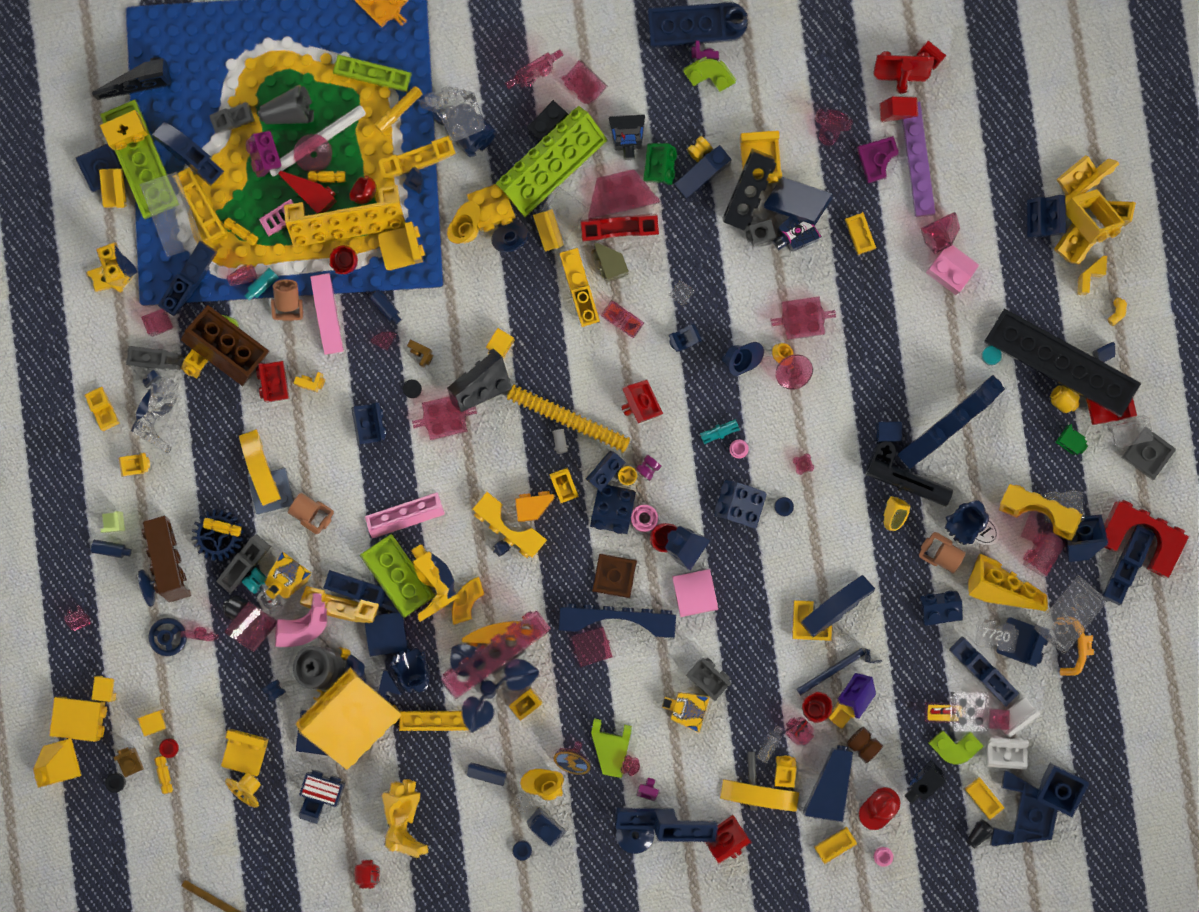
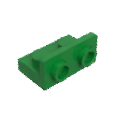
(660, 163)

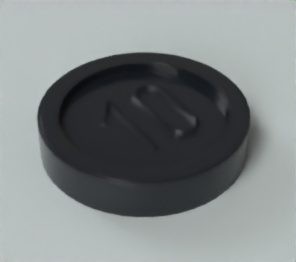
(412, 389)

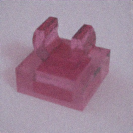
(77, 619)
(999, 719)

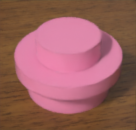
(738, 449)
(883, 856)

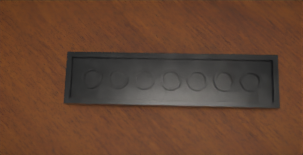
(1062, 362)

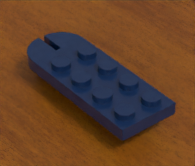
(696, 23)

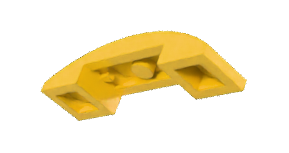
(419, 158)
(258, 467)
(342, 608)
(759, 795)

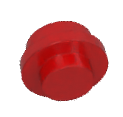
(168, 748)

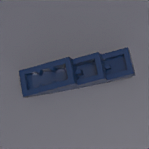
(1128, 565)
(358, 589)
(837, 605)
(984, 671)

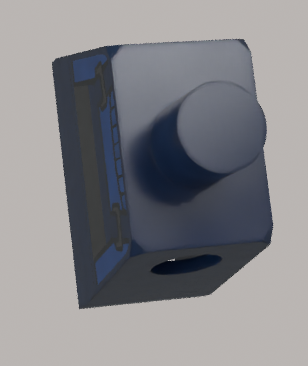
(545, 827)

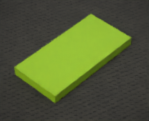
(396, 575)

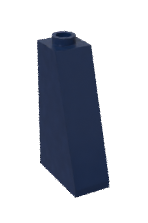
(831, 788)

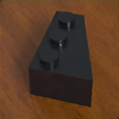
(480, 383)

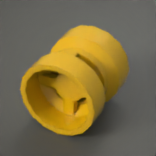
(700, 149)
(627, 475)

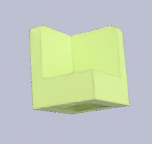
(113, 522)

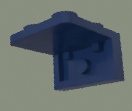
(740, 503)
(613, 509)
(1029, 644)

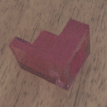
(157, 322)

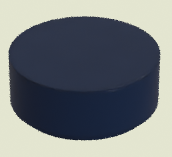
(784, 506)
(522, 850)

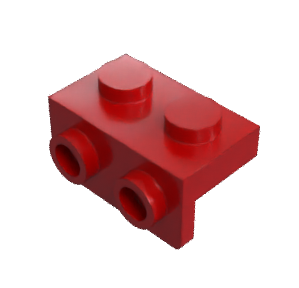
(272, 381)

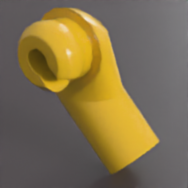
(1120, 312)

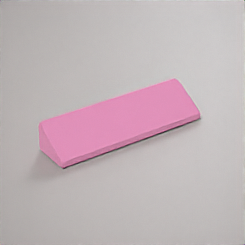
(404, 515)

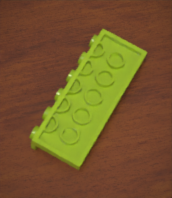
(552, 161)

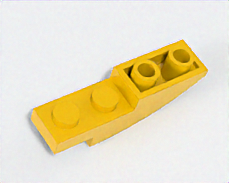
(579, 287)
(486, 633)

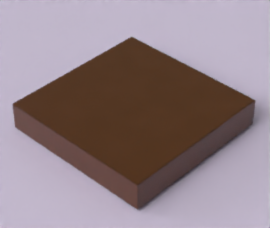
(614, 575)

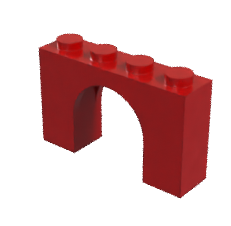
(1169, 540)

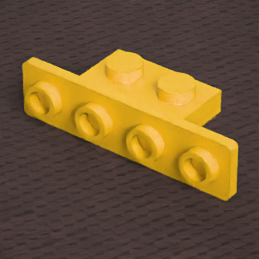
(1084, 176)

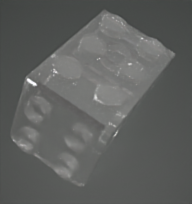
(457, 111)

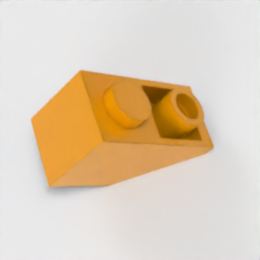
(533, 507)

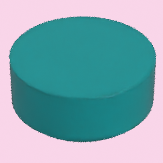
(991, 355)

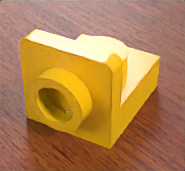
(193, 364)
(306, 382)
(785, 771)

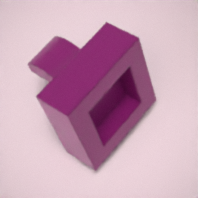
(647, 791)

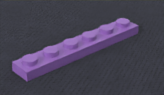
(918, 165)

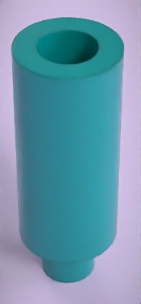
(261, 284)

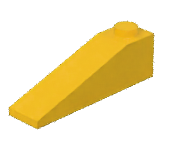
(997, 586)

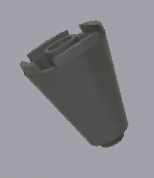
(288, 108)

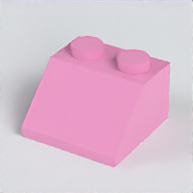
(952, 269)

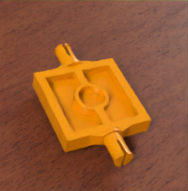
(383, 10)

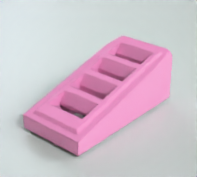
(276, 212)

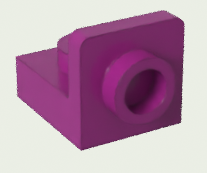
(709, 53)

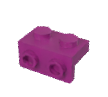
(263, 153)

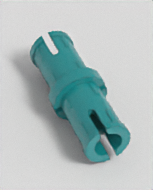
(719, 431)

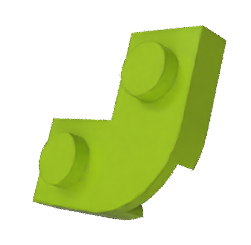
(712, 69)
(955, 753)

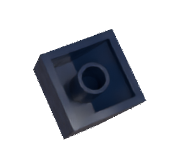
(1061, 790)

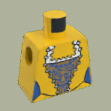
(286, 577)
(687, 709)

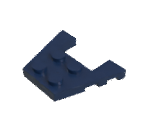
(1033, 819)

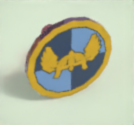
(572, 760)

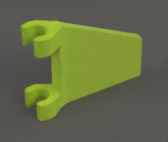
(610, 748)

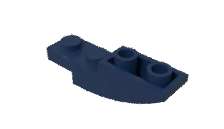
(188, 152)
(188, 279)

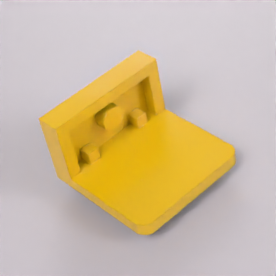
(401, 247)

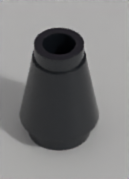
(980, 833)

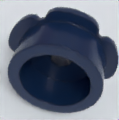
(501, 548)

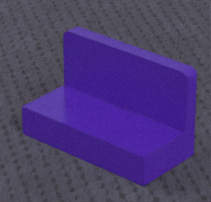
(858, 693)

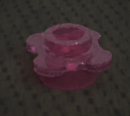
(808, 464)
(630, 765)

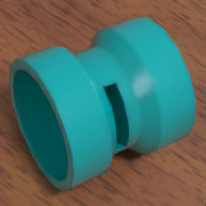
(251, 583)

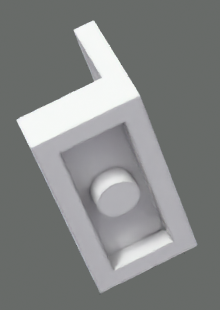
(1020, 715)

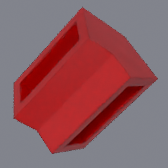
(932, 50)

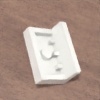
(1007, 753)

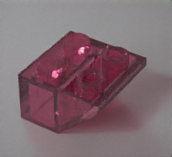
(1044, 553)

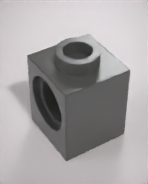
(767, 227)

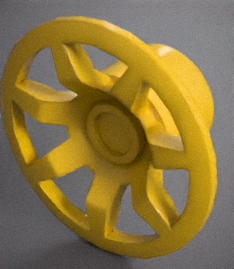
(247, 787)

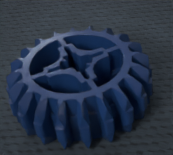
(218, 543)

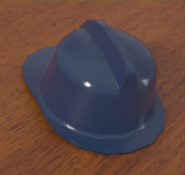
(743, 358)

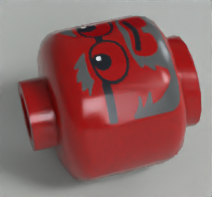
(366, 874)

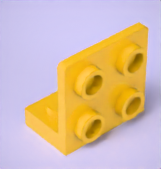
(244, 752)

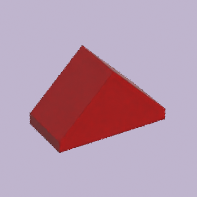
(898, 108)

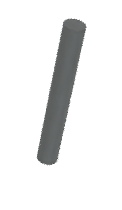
(752, 773)

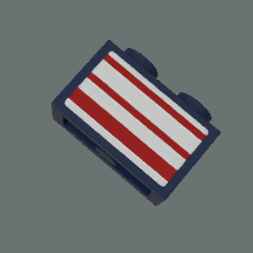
(322, 788)

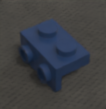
(368, 423)
(605, 470)
(941, 608)

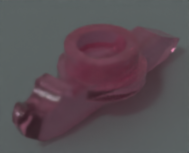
(199, 634)

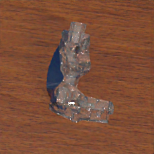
(155, 404)

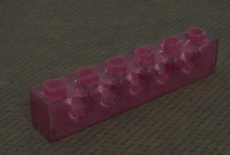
(458, 688)

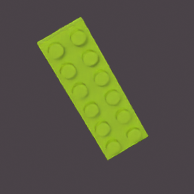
(139, 159)

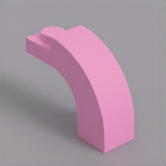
(303, 630)

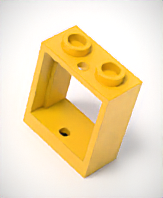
(1101, 209)

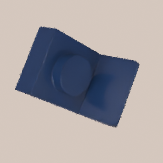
(387, 685)

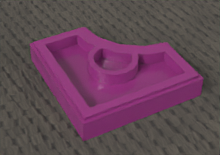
(876, 156)

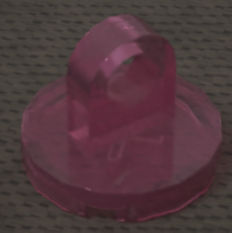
(834, 122)

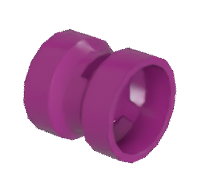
(645, 471)

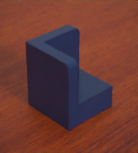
(888, 431)

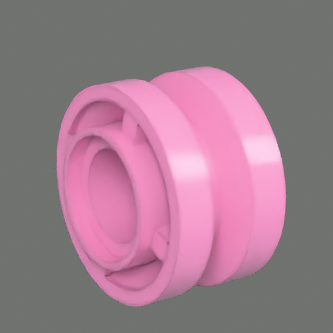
(648, 510)

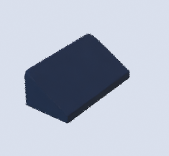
(486, 774)

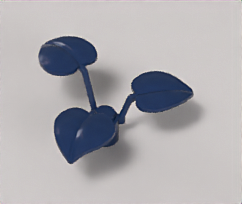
(479, 712)

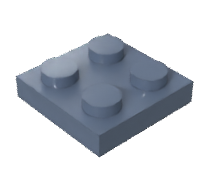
(281, 478)

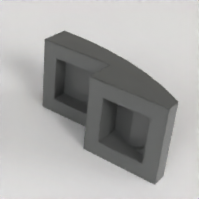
(232, 118)

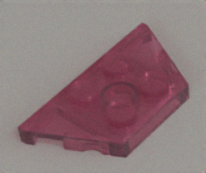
(620, 194)

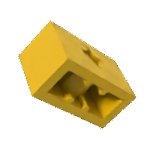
(114, 130)

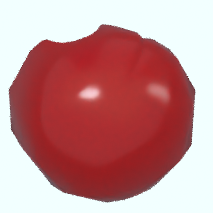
(363, 190)
(343, 259)
(659, 535)
(817, 707)

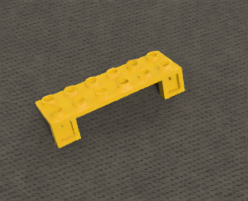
(345, 222)

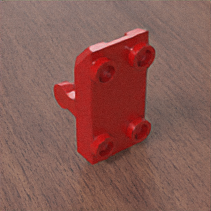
(903, 68)

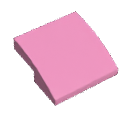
(695, 593)

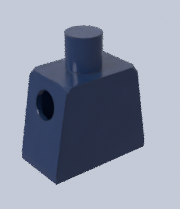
(686, 546)

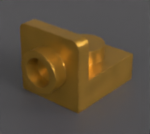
(418, 349)
(129, 761)

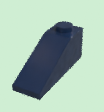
(703, 171)

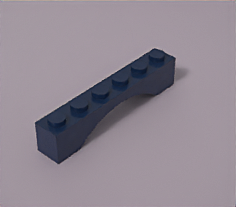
(659, 624)

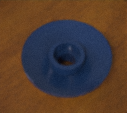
(509, 237)
(147, 587)
(634, 845)

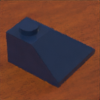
(1088, 539)

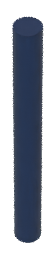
(831, 671)

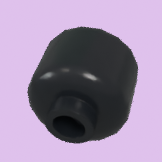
(234, 606)

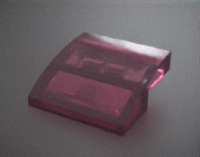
(251, 626)

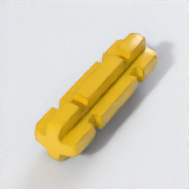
(327, 176)
(240, 231)
(222, 527)
(163, 774)

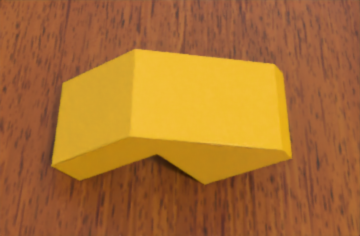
(1097, 269)

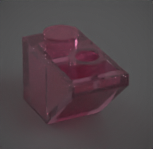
(941, 233)

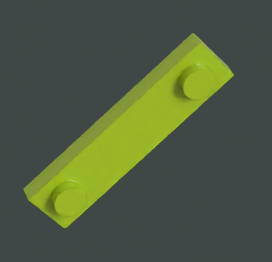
(372, 73)

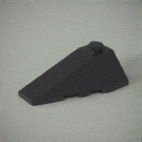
(141, 78)

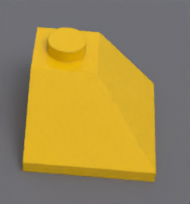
(56, 763)

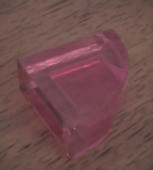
(383, 340)

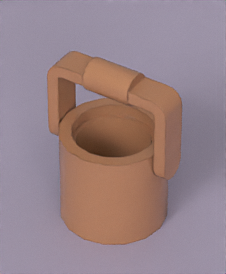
(285, 300)
(305, 511)
(947, 556)

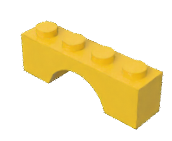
(1018, 501)
(490, 510)

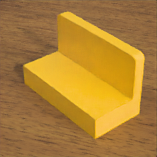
(113, 188)
(548, 230)

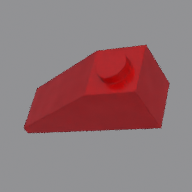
(313, 193)

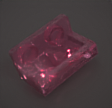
(584, 83)

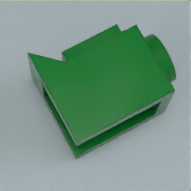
(1072, 441)

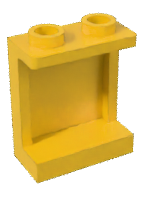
(765, 142)
(77, 719)

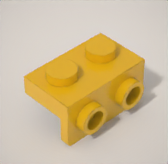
(1073, 246)

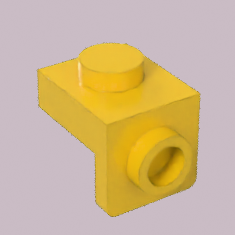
(134, 464)

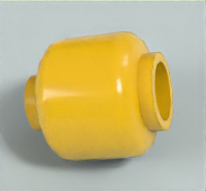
(1065, 399)

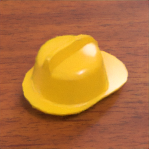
(465, 223)
(543, 782)

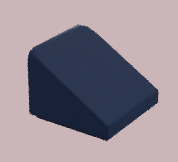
(1105, 352)
(311, 810)

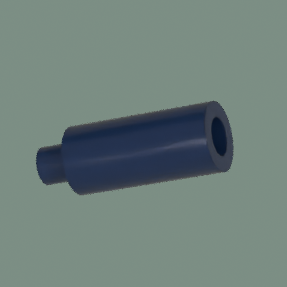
(385, 307)
(110, 549)

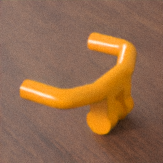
(1084, 650)

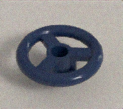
(160, 637)

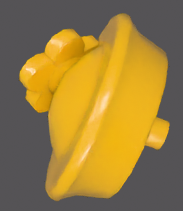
(781, 351)

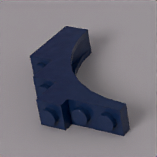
(951, 422)

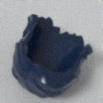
(967, 522)
(411, 670)

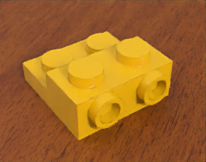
(494, 207)

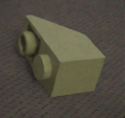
(611, 261)

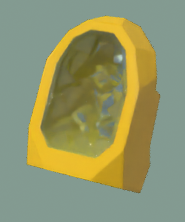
(895, 513)

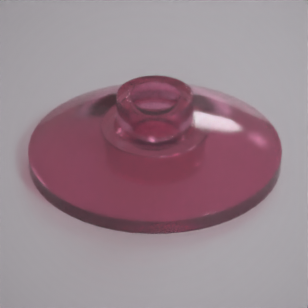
(311, 143)
(799, 376)

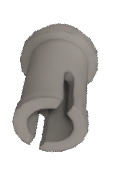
(560, 441)

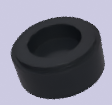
(115, 782)

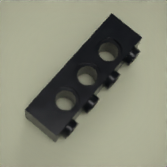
(755, 160)

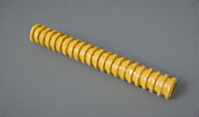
(568, 418)

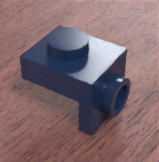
(684, 338)

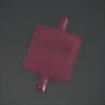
(539, 67)
(803, 318)
(443, 418)

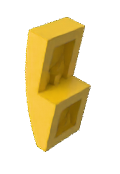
(102, 409)

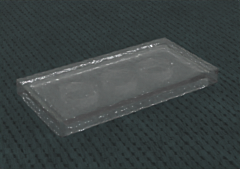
(171, 214)
(1071, 614)

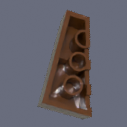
(164, 559)

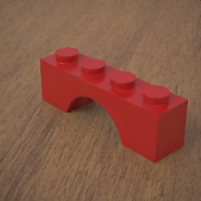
(619, 226)

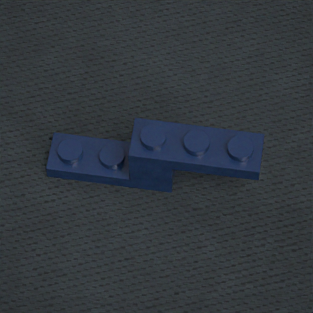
(666, 825)

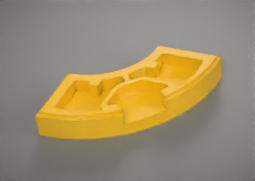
(467, 597)

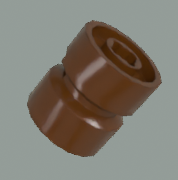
(864, 744)

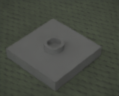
(1149, 456)

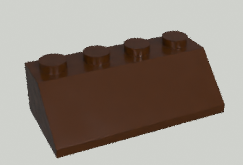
(224, 345)

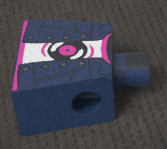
(796, 235)

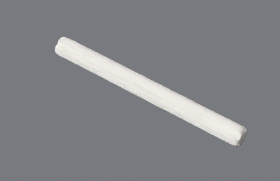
(327, 133)

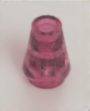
(242, 275)

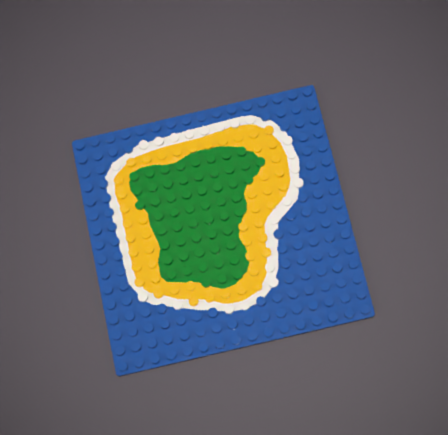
(252, 54)

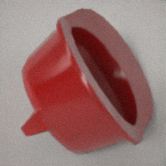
(879, 808)

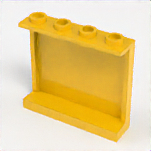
(348, 719)

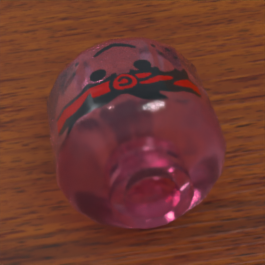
(799, 731)

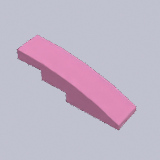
(327, 313)

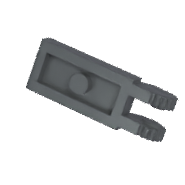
(151, 358)

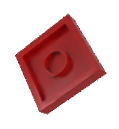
(641, 402)
(729, 840)

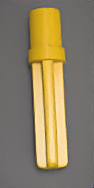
(392, 115)

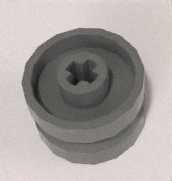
(318, 667)

